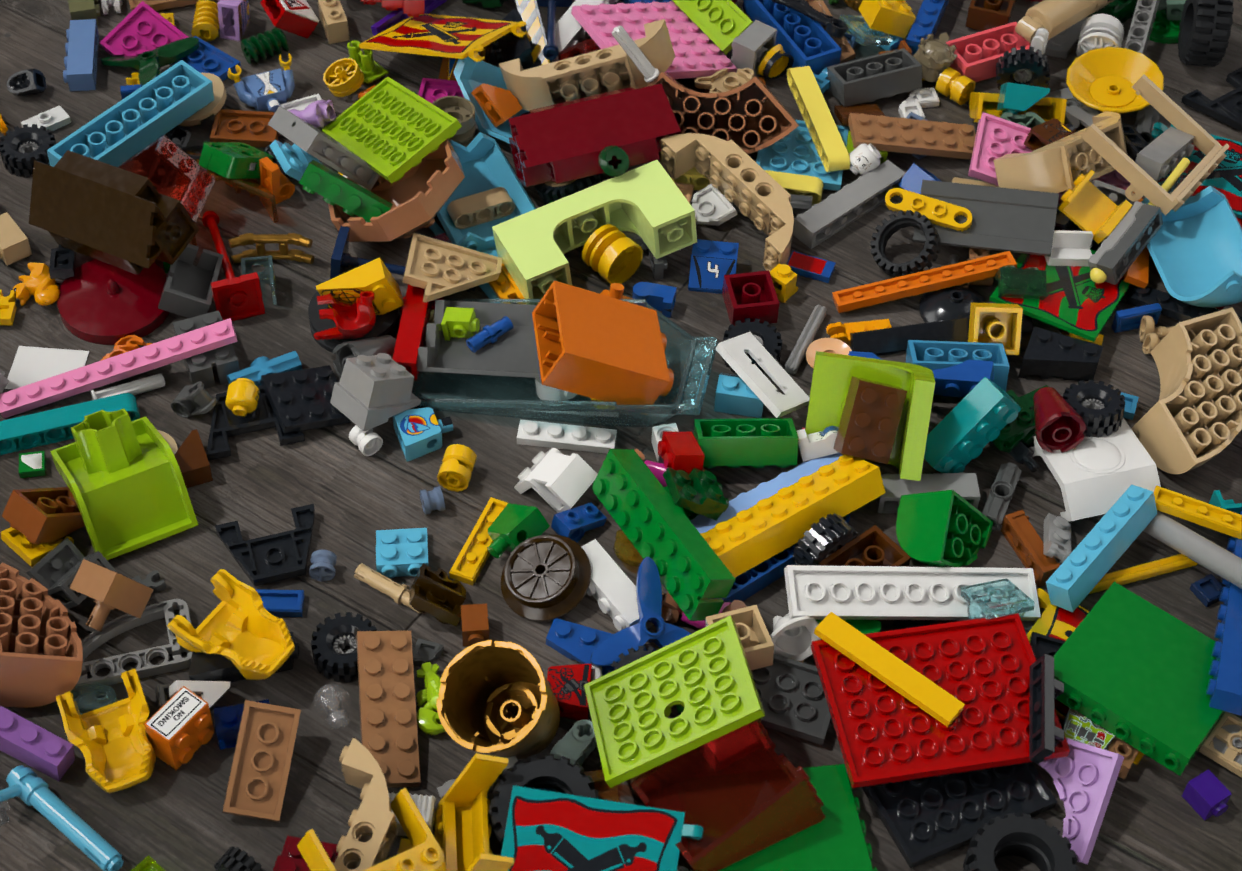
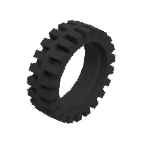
(893, 225)

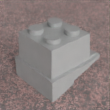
(373, 390)

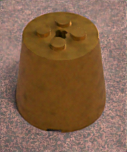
(485, 690)

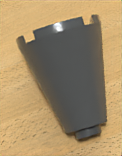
(366, 347)

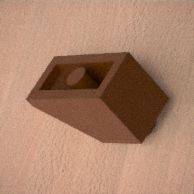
(193, 461)

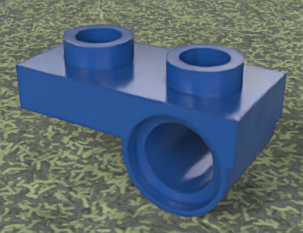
(577, 521)

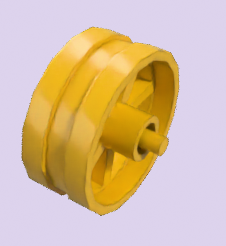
(342, 79)

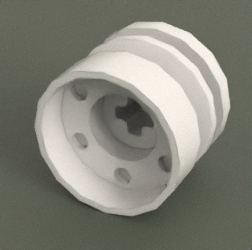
(1100, 32)

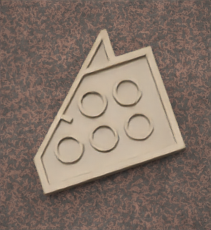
(446, 267)

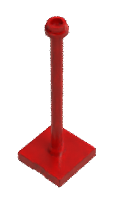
(233, 296)

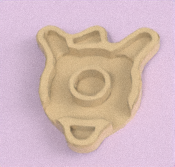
(724, 81)

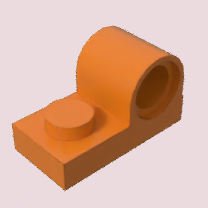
(275, 180)

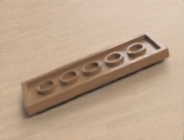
(912, 135)
(389, 704)

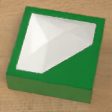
(32, 464)

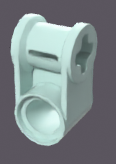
(577, 743)

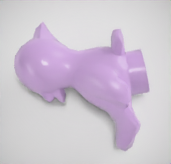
(317, 113)

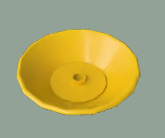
(1106, 78)

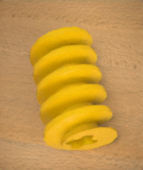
(205, 20)

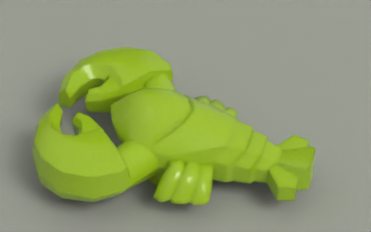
(426, 717)

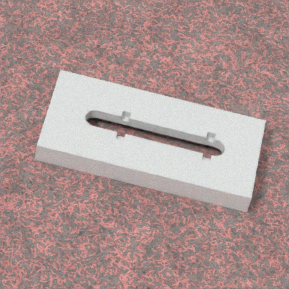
(734, 354)

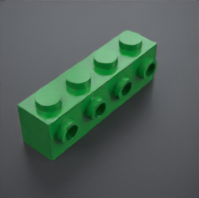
(343, 192)

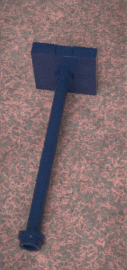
(551, 51)
(342, 259)

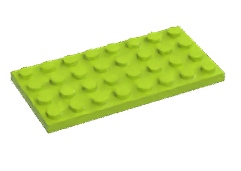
(392, 129)

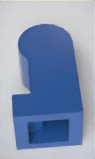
(658, 296)

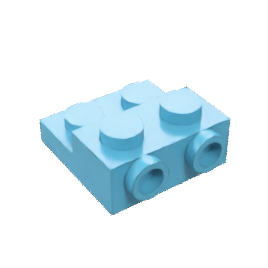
(292, 158)
(401, 551)

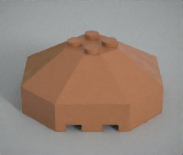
(414, 199)

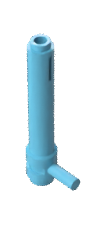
(36, 793)

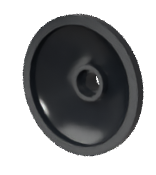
(948, 303)

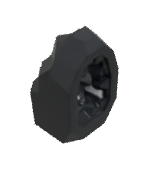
(27, 82)

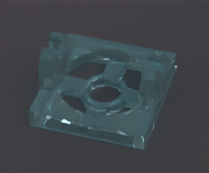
(1012, 602)

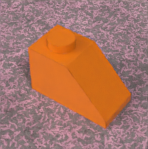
(496, 103)

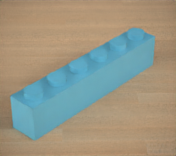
(1101, 548)

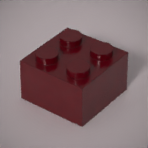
(751, 297)

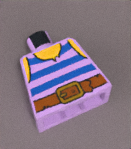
(230, 12)

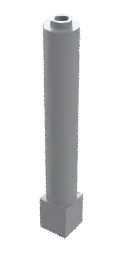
(1196, 548)

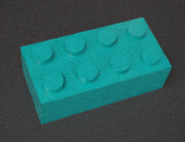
(970, 427)

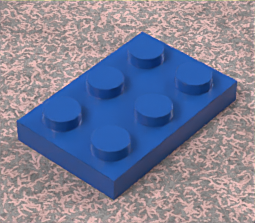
(210, 60)

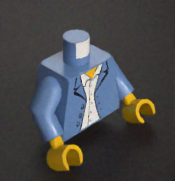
(266, 89)

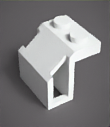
(557, 478)

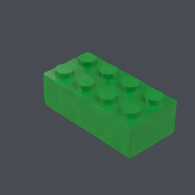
(747, 442)

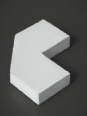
(917, 100)

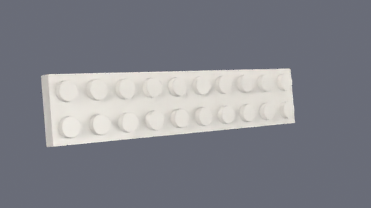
(894, 591)

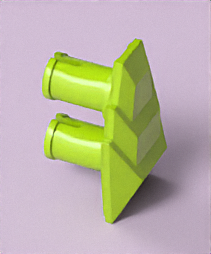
(370, 68)

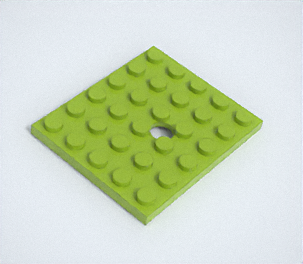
(632, 704)

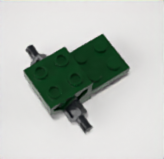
(1018, 435)

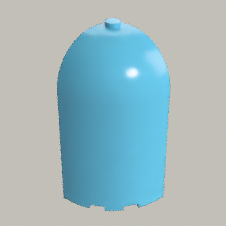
(1200, 251)

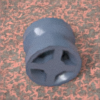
(432, 500)
(322, 565)

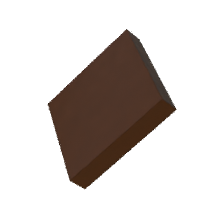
(868, 109)

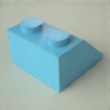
(736, 397)

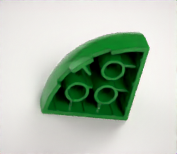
(941, 528)

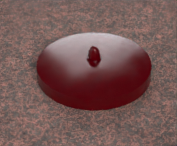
(110, 303)

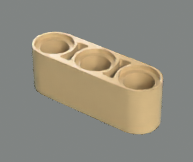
(480, 207)

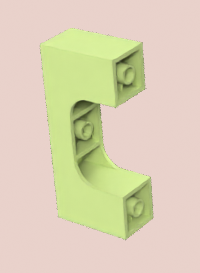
(635, 202)

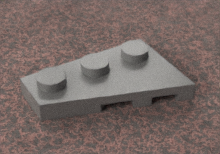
(1064, 42)

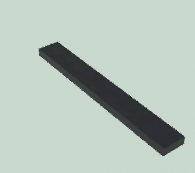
(897, 337)

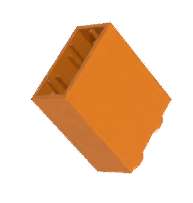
(600, 346)

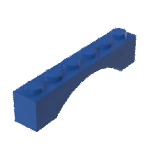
(953, 380)

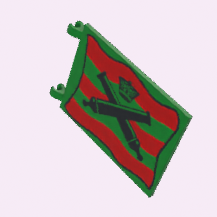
(1072, 298)

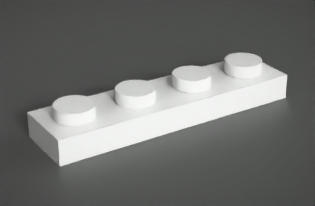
(566, 436)

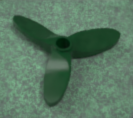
(151, 61)

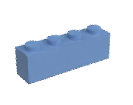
(82, 55)

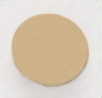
(212, 108)

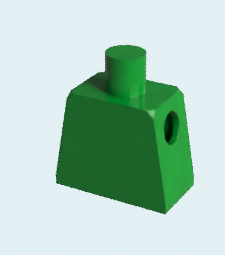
(514, 526)

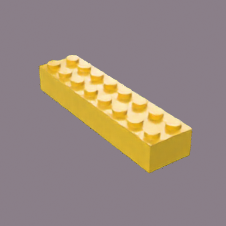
(785, 516)

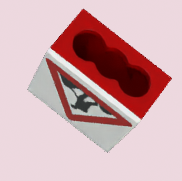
(291, 16)

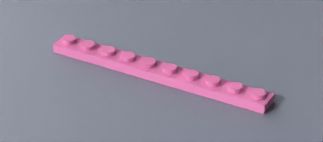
(117, 368)

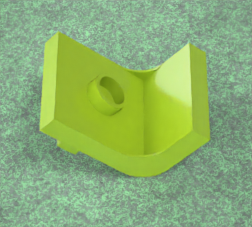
(830, 389)
(124, 482)

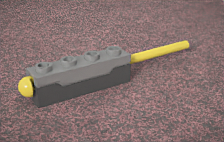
(1130, 236)

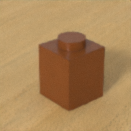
(474, 623)

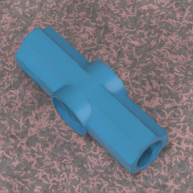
(266, 366)

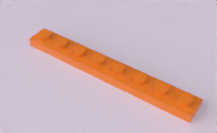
(921, 282)

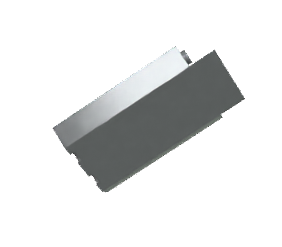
(510, 355)

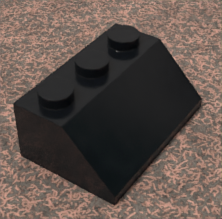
(511, 46)

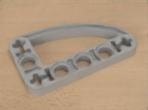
(142, 657)

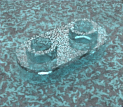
(88, 697)

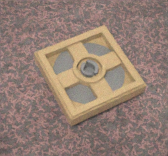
(1225, 743)

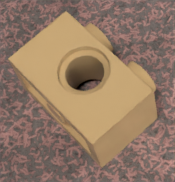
(333, 21)

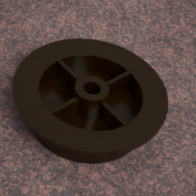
(545, 577)

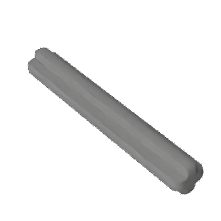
(805, 339)

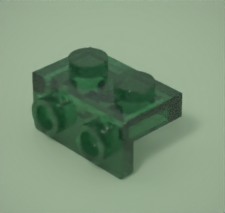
(1021, 283)

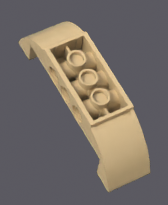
(588, 73)
(1060, 162)
(740, 182)
(374, 823)

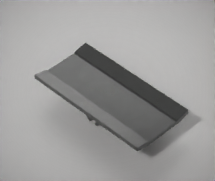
(1000, 217)

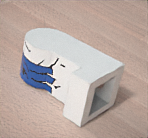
(817, 444)

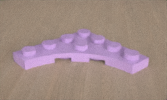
(1085, 787)

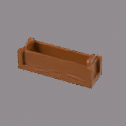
(1028, 546)

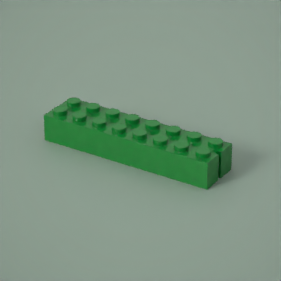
(663, 533)

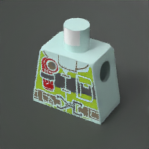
(1083, 730)

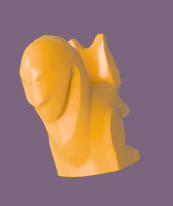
(37, 284)

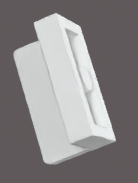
(1070, 248)

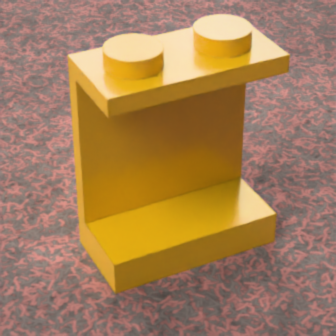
(1091, 208)

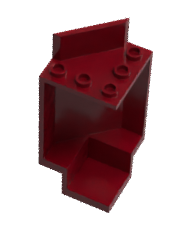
(567, 137)

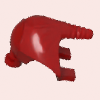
(350, 320)

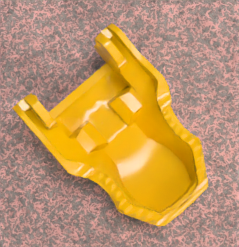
(238, 630)
(112, 737)

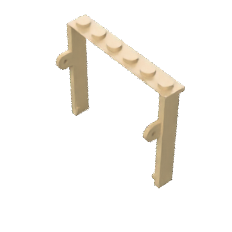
(1140, 181)

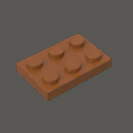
(243, 127)

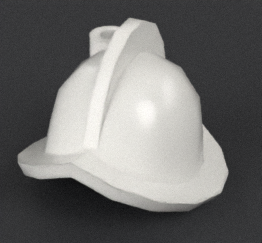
(794, 636)

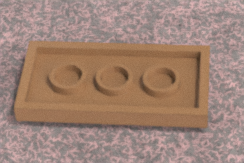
(261, 761)

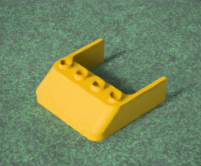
(1046, 108)
(462, 818)
(424, 855)

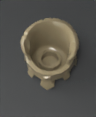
(935, 56)

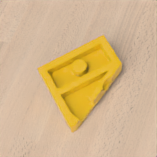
(27, 551)

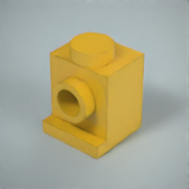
(785, 277)

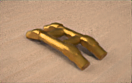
(281, 254)

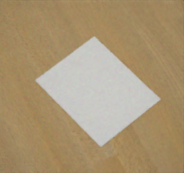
(40, 363)

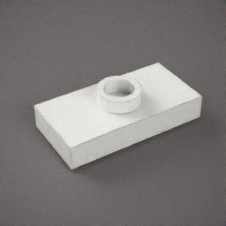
(50, 119)

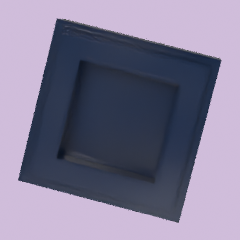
(1207, 590)

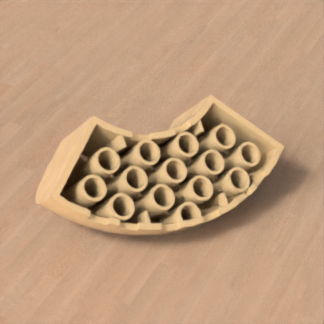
(1198, 393)

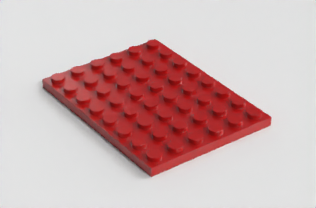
(895, 740)

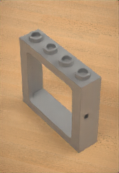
(323, 147)

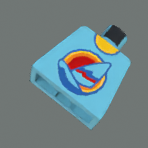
(420, 431)

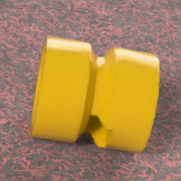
(954, 85)
(456, 467)

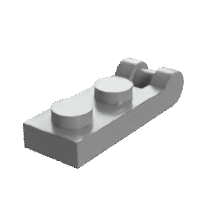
(1057, 537)

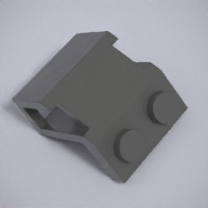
(59, 569)

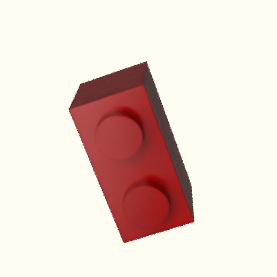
(681, 451)

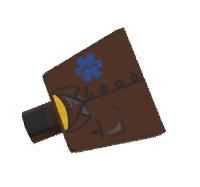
(1047, 133)

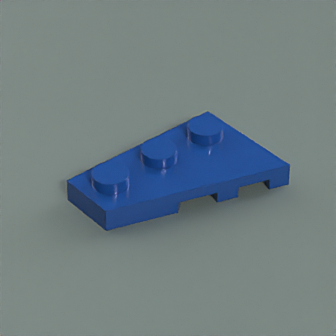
(576, 641)

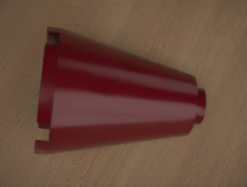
(1056, 421)

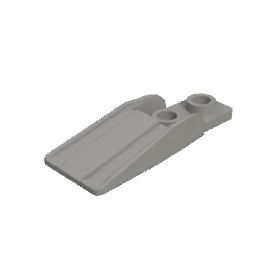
(1076, 112)

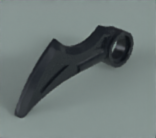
(834, 26)

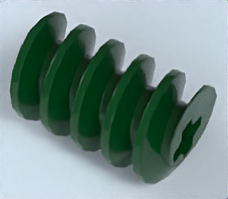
(264, 44)
(621, 165)

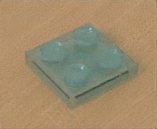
(864, 35)

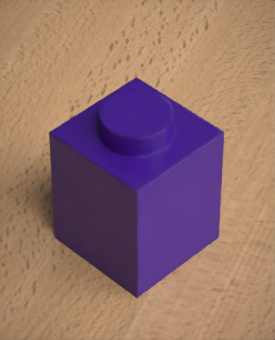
(1207, 795)

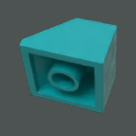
(1019, 97)

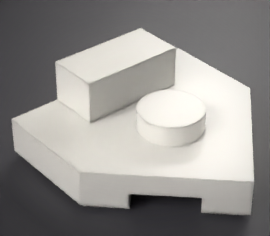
(712, 207)

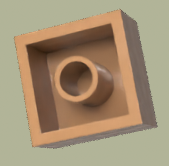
(110, 592)

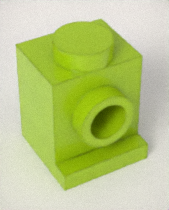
(459, 323)

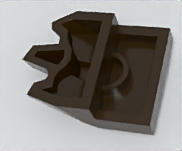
(437, 595)

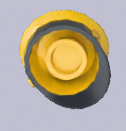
(775, 63)

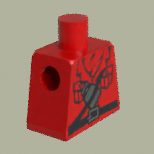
(568, 687)

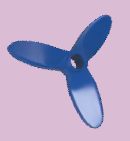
(650, 610)

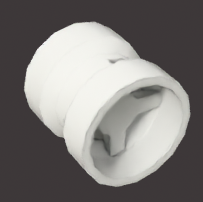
(367, 441)

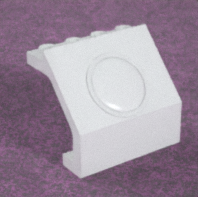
(1099, 471)

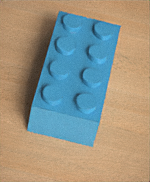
(948, 353)

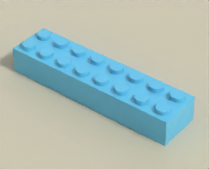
(139, 117)

